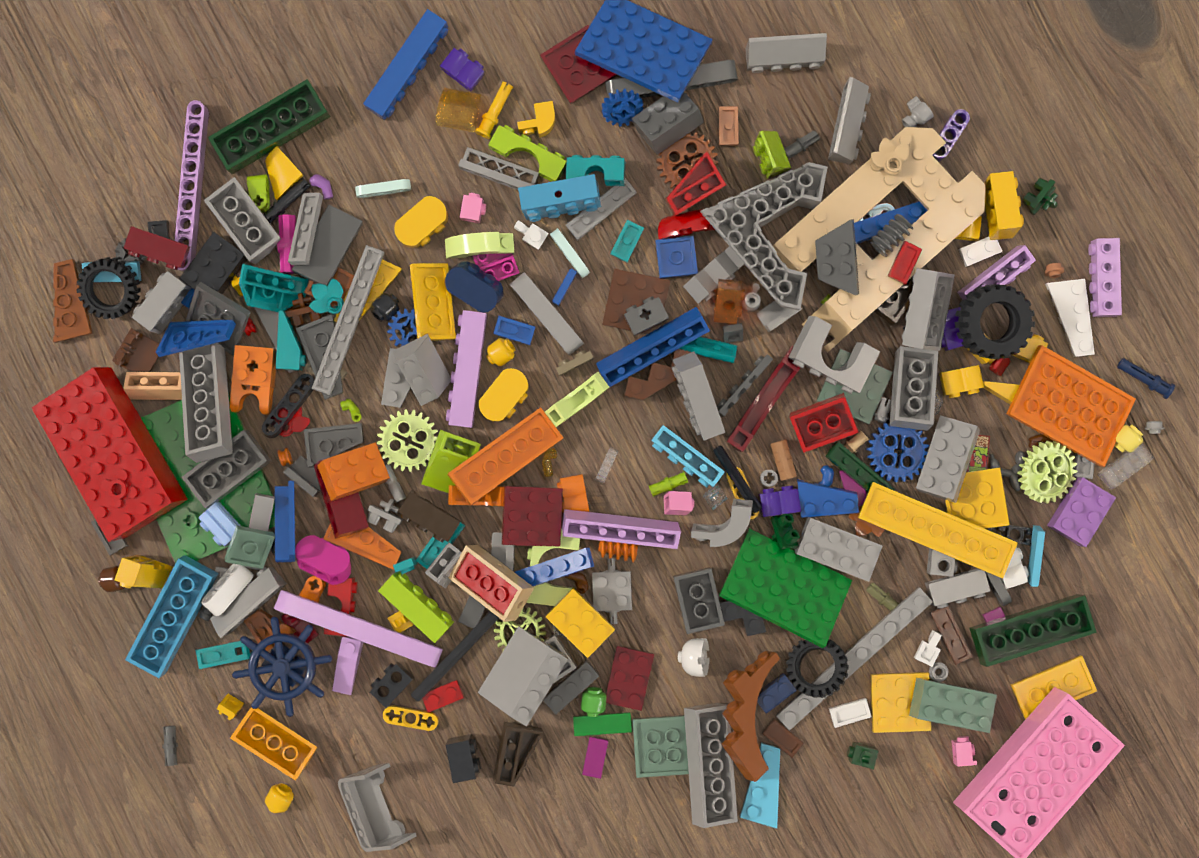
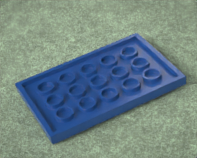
(644, 47)

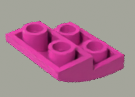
(498, 265)

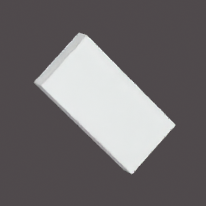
(850, 712)

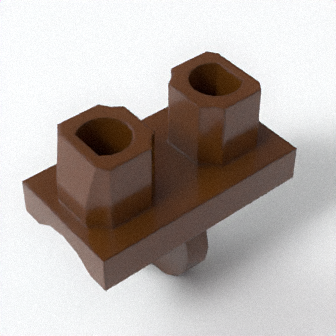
(296, 314)

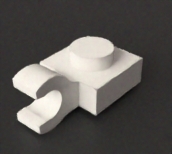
(533, 236)
(927, 651)

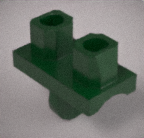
(1046, 189)
(784, 532)

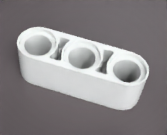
(227, 589)

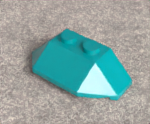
(270, 289)

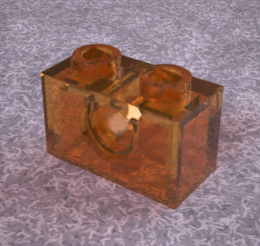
(728, 291)

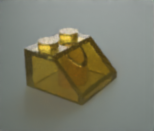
(458, 110)

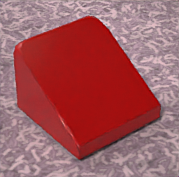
(999, 366)

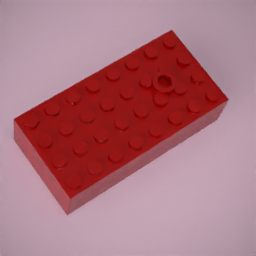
(109, 453)

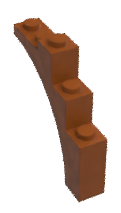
(740, 714)

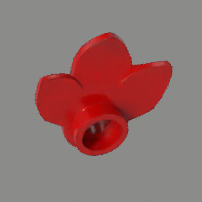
(296, 424)

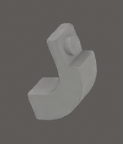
(730, 530)

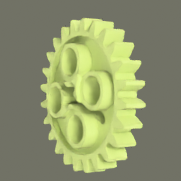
(400, 456)
(1047, 472)

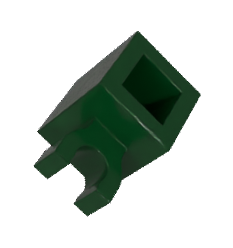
(862, 755)

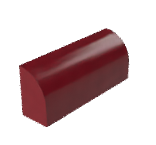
(344, 513)

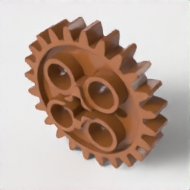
(679, 149)

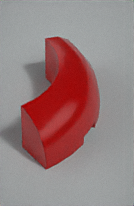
(683, 224)

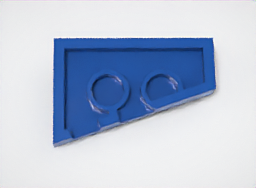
(824, 501)

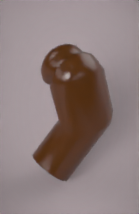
(580, 581)

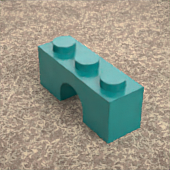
(612, 168)

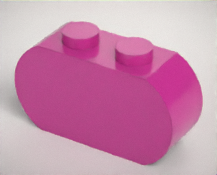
(323, 559)

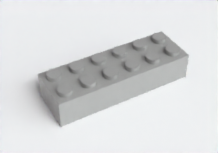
(205, 403)
(709, 766)

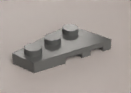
(331, 441)

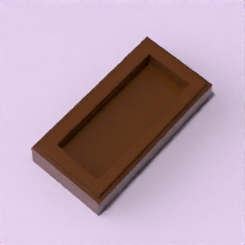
(782, 738)

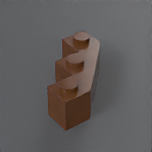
(659, 378)

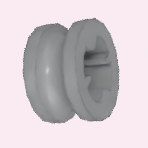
(772, 482)

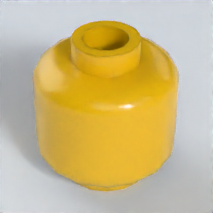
(500, 352)
(279, 798)

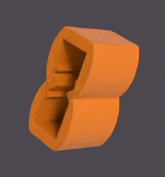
(574, 493)

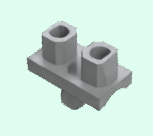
(392, 520)

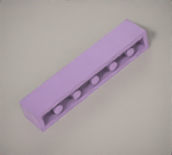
(467, 370)
(620, 529)

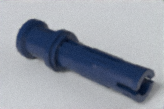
(1154, 382)

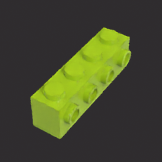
(416, 606)

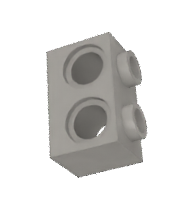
(935, 558)

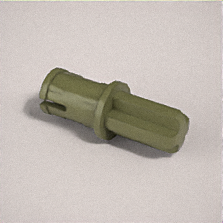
(882, 596)

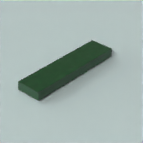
(854, 467)

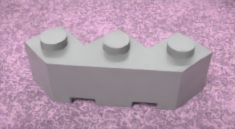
(706, 281)

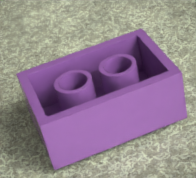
(1081, 511)

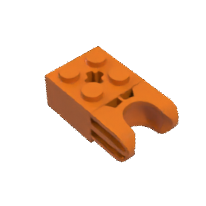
(259, 382)

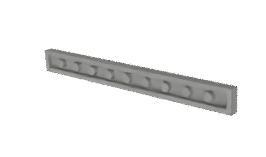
(859, 653)

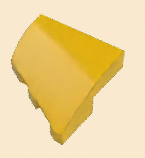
(281, 172)

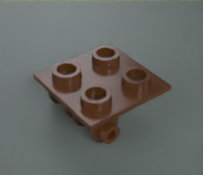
(136, 352)

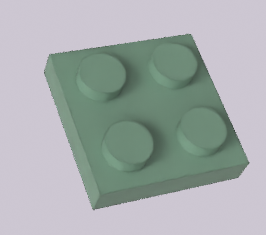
(249, 547)

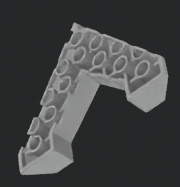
(741, 219)

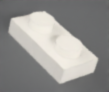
(979, 251)

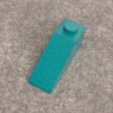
(289, 350)

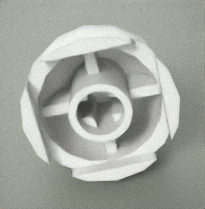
(694, 657)

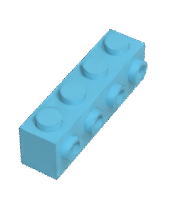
(689, 457)

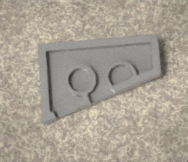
(395, 385)

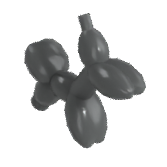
(1012, 474)

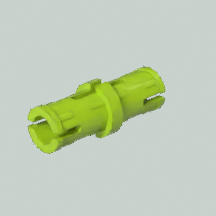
(668, 484)

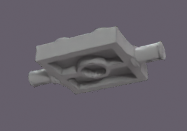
(612, 591)

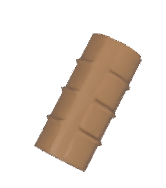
(783, 460)

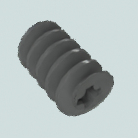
(890, 234)

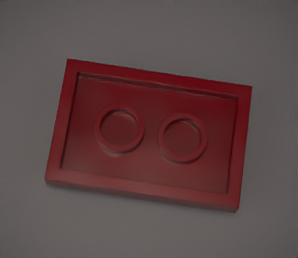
(629, 677)

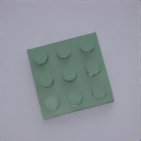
(864, 403)
(660, 746)

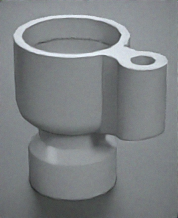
(919, 113)
(751, 299)

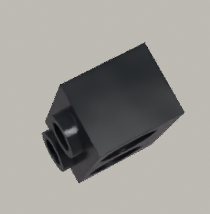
(395, 687)

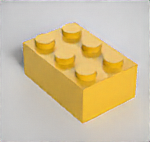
(1002, 205)
(580, 622)

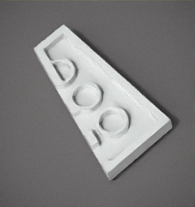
(1073, 311)

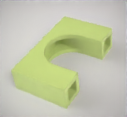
(547, 593)

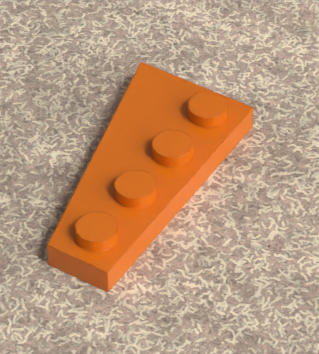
(368, 545)

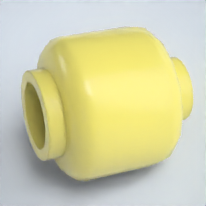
(1128, 438)

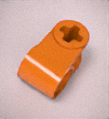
(310, 592)

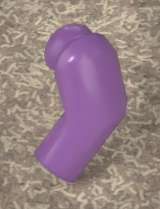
(324, 184)

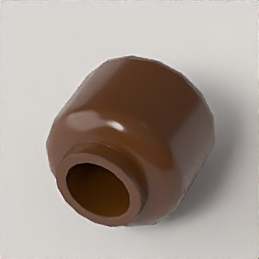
(107, 579)

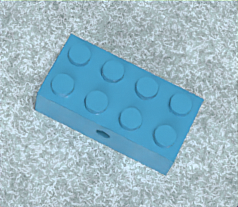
(560, 198)

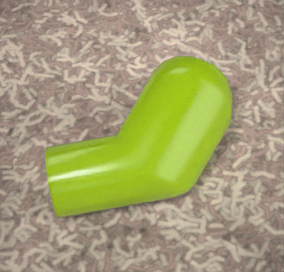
(354, 410)

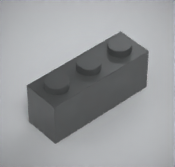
(571, 686)

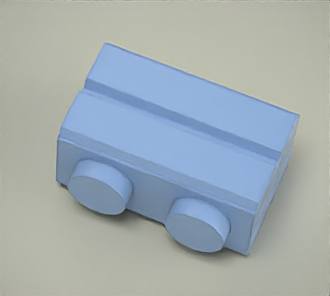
(220, 523)

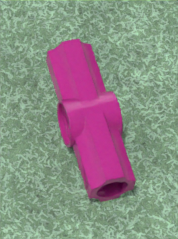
(286, 232)

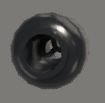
(385, 307)

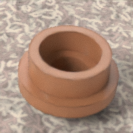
(1054, 270)

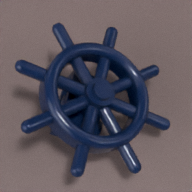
(283, 666)

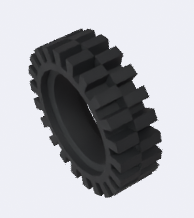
(91, 300)
(826, 688)

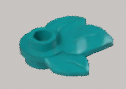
(325, 295)

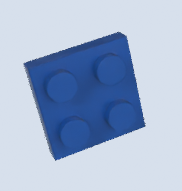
(676, 257)

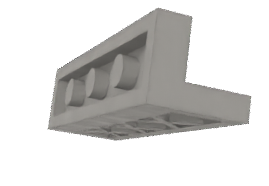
(494, 175)

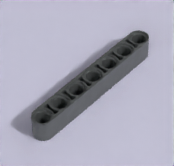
(705, 76)

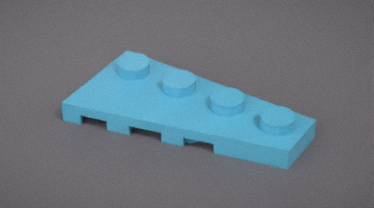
(762, 796)

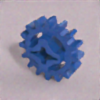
(621, 107)
(400, 326)

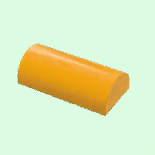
(274, 743)

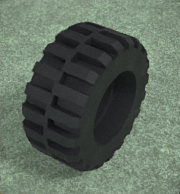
(1019, 321)

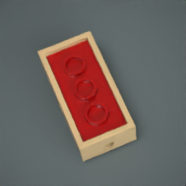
(491, 583)

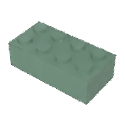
(952, 705)

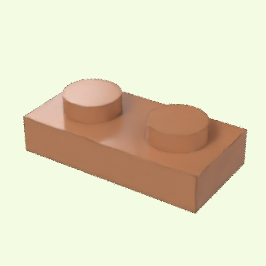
(728, 126)

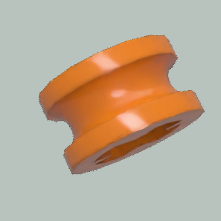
(285, 457)

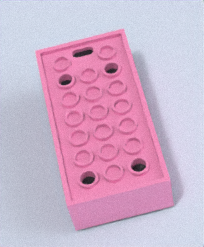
(1038, 773)

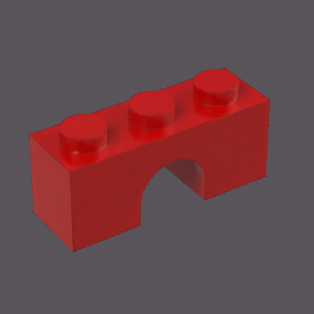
(345, 593)

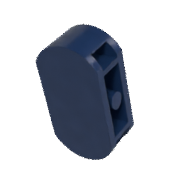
(474, 286)

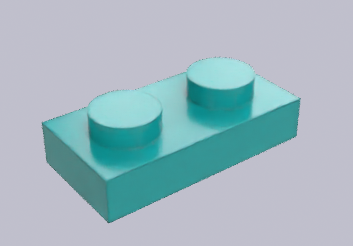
(627, 241)
(406, 565)

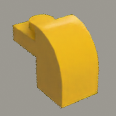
(544, 120)

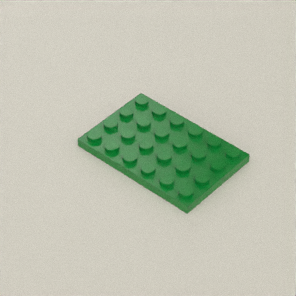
(786, 588)

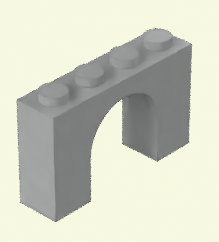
(808, 354)

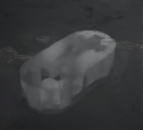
(606, 465)

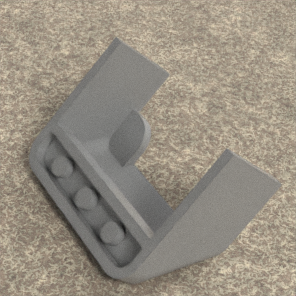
(369, 810)

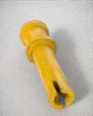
(490, 118)

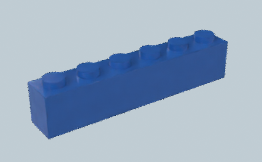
(406, 64)
(652, 347)

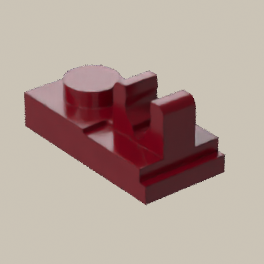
(299, 625)

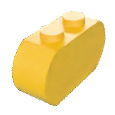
(421, 222)
(504, 395)

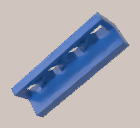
(284, 523)

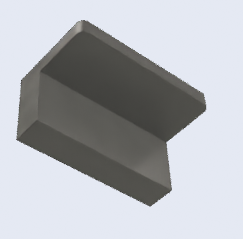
(304, 476)

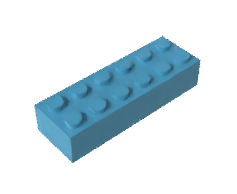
(171, 616)

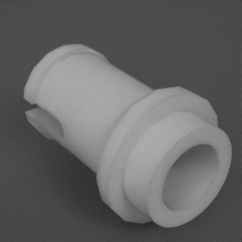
(883, 411)

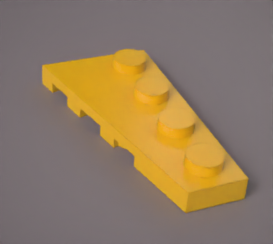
(386, 274)

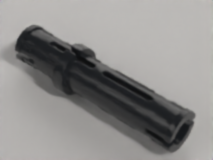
(286, 200)

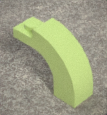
(479, 243)
(577, 399)

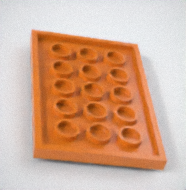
(1071, 406)

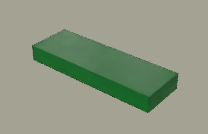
(603, 724)

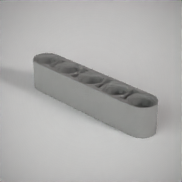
(546, 313)

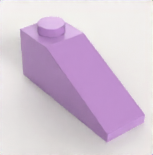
(347, 665)

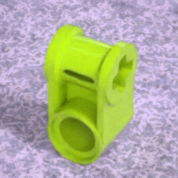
(259, 189)

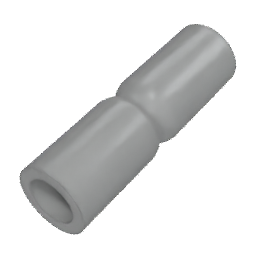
(394, 486)

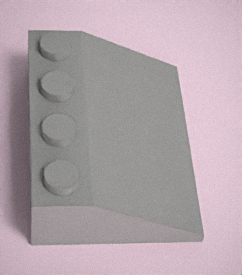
(523, 675)

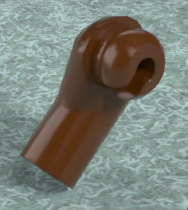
(1034, 440)

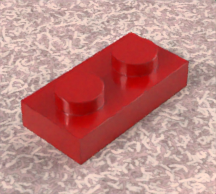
(443, 696)

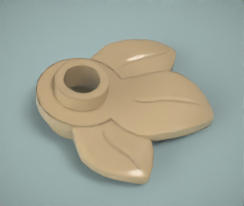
(888, 154)

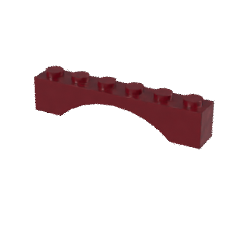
(763, 403)

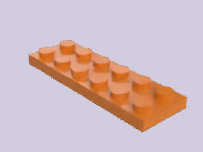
(505, 456)

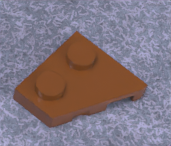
(260, 626)

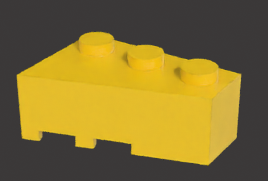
(142, 572)

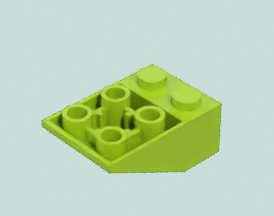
(771, 153)
(447, 455)

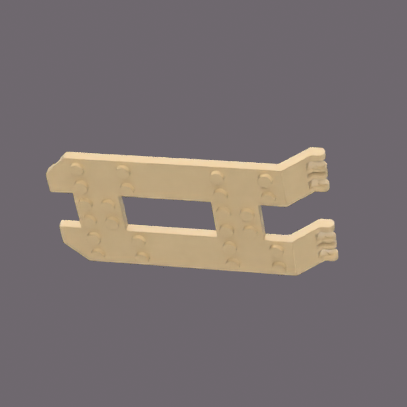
(949, 207)

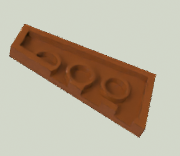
(70, 316)

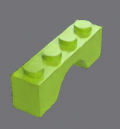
(507, 142)

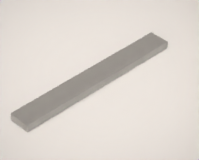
(348, 320)

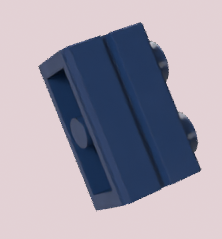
(775, 693)

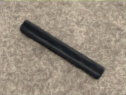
(736, 477)

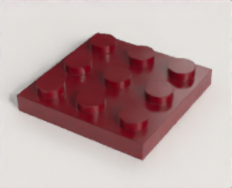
(574, 74)
(532, 516)

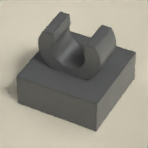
(732, 333)

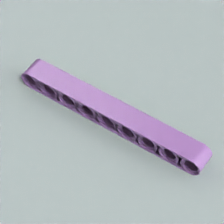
(188, 177)
(358, 628)

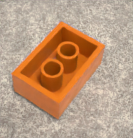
(353, 471)

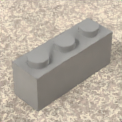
(957, 587)

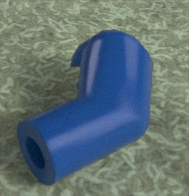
(828, 475)

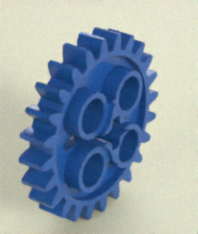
(880, 450)

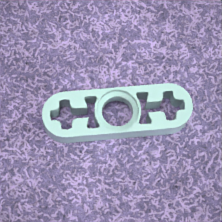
(383, 188)
(569, 252)

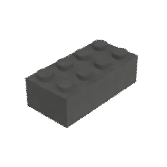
(220, 476)

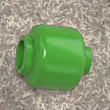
(593, 701)

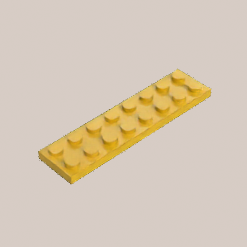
(937, 530)

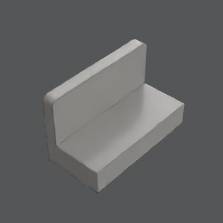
(775, 315)
(503, 553)

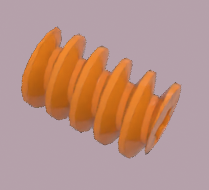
(618, 549)

